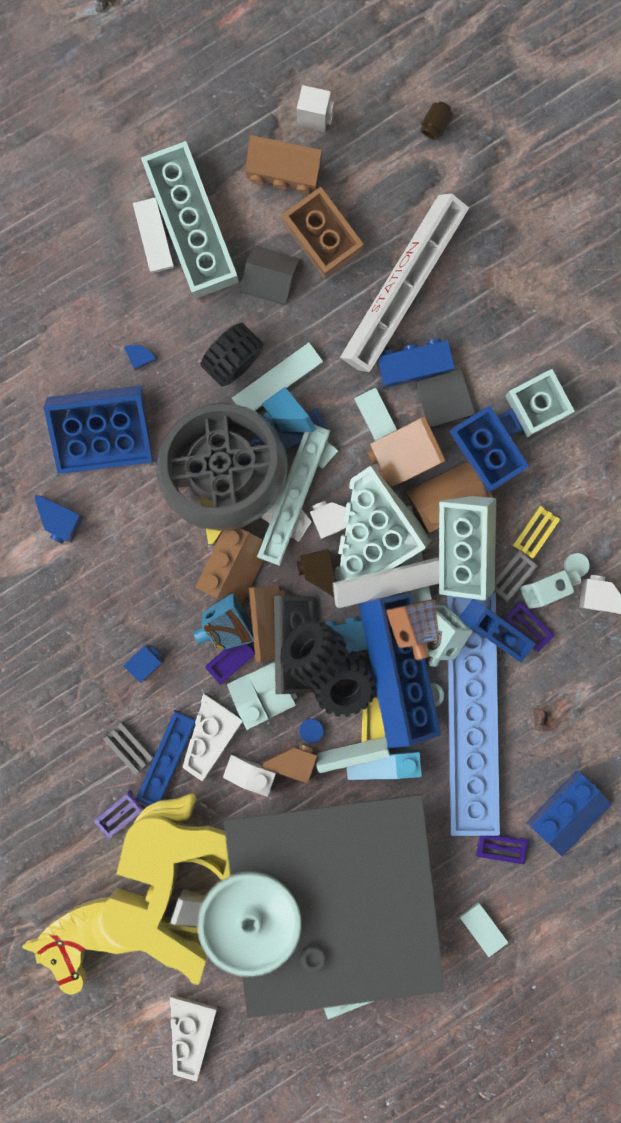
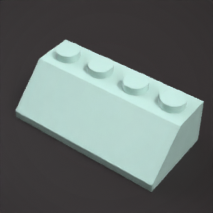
(467, 547)

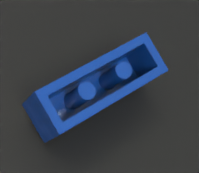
(415, 363)

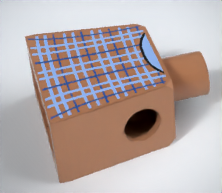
(415, 626)

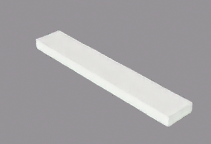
(386, 583)

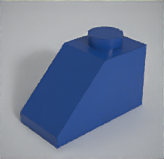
(57, 519)

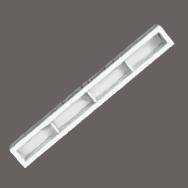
(404, 282)

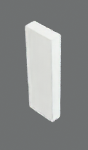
(153, 235)

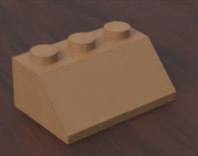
(283, 164)
(453, 484)
(232, 565)
(263, 620)

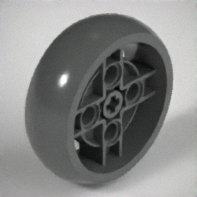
(217, 422)

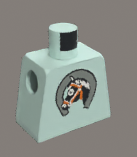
(452, 637)

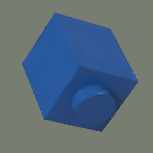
(144, 662)

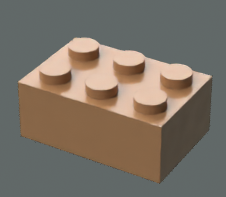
(322, 233)

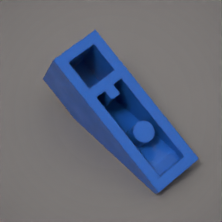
(497, 630)

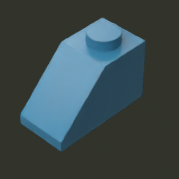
(287, 413)

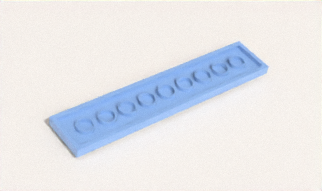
(473, 732)

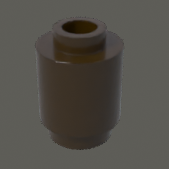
(436, 120)

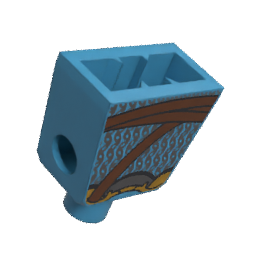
(225, 625)

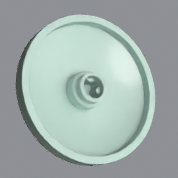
(249, 924)

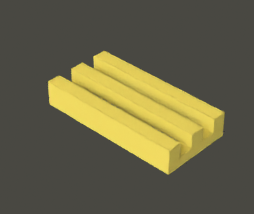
(547, 515)

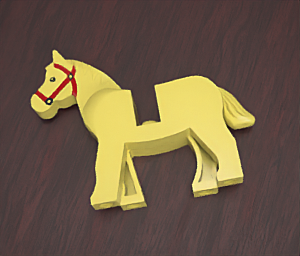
(133, 921)

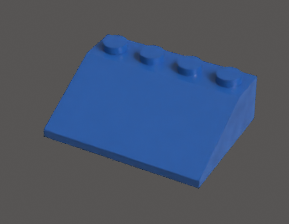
(98, 429)

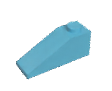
(397, 766)

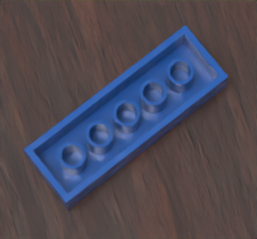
(400, 680)

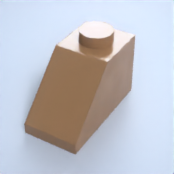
(293, 762)

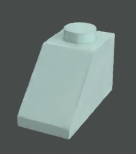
(247, 702)

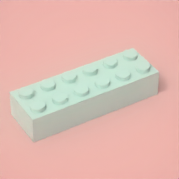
(190, 220)

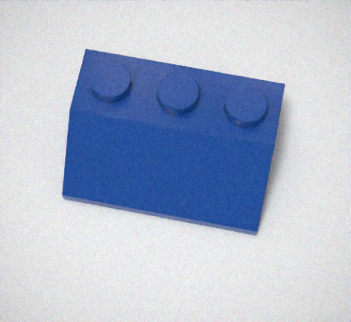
(489, 448)
(569, 813)

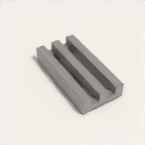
(526, 560)
(135, 769)

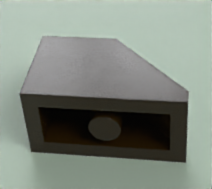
(318, 570)

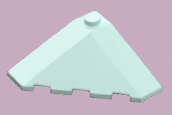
(378, 529)

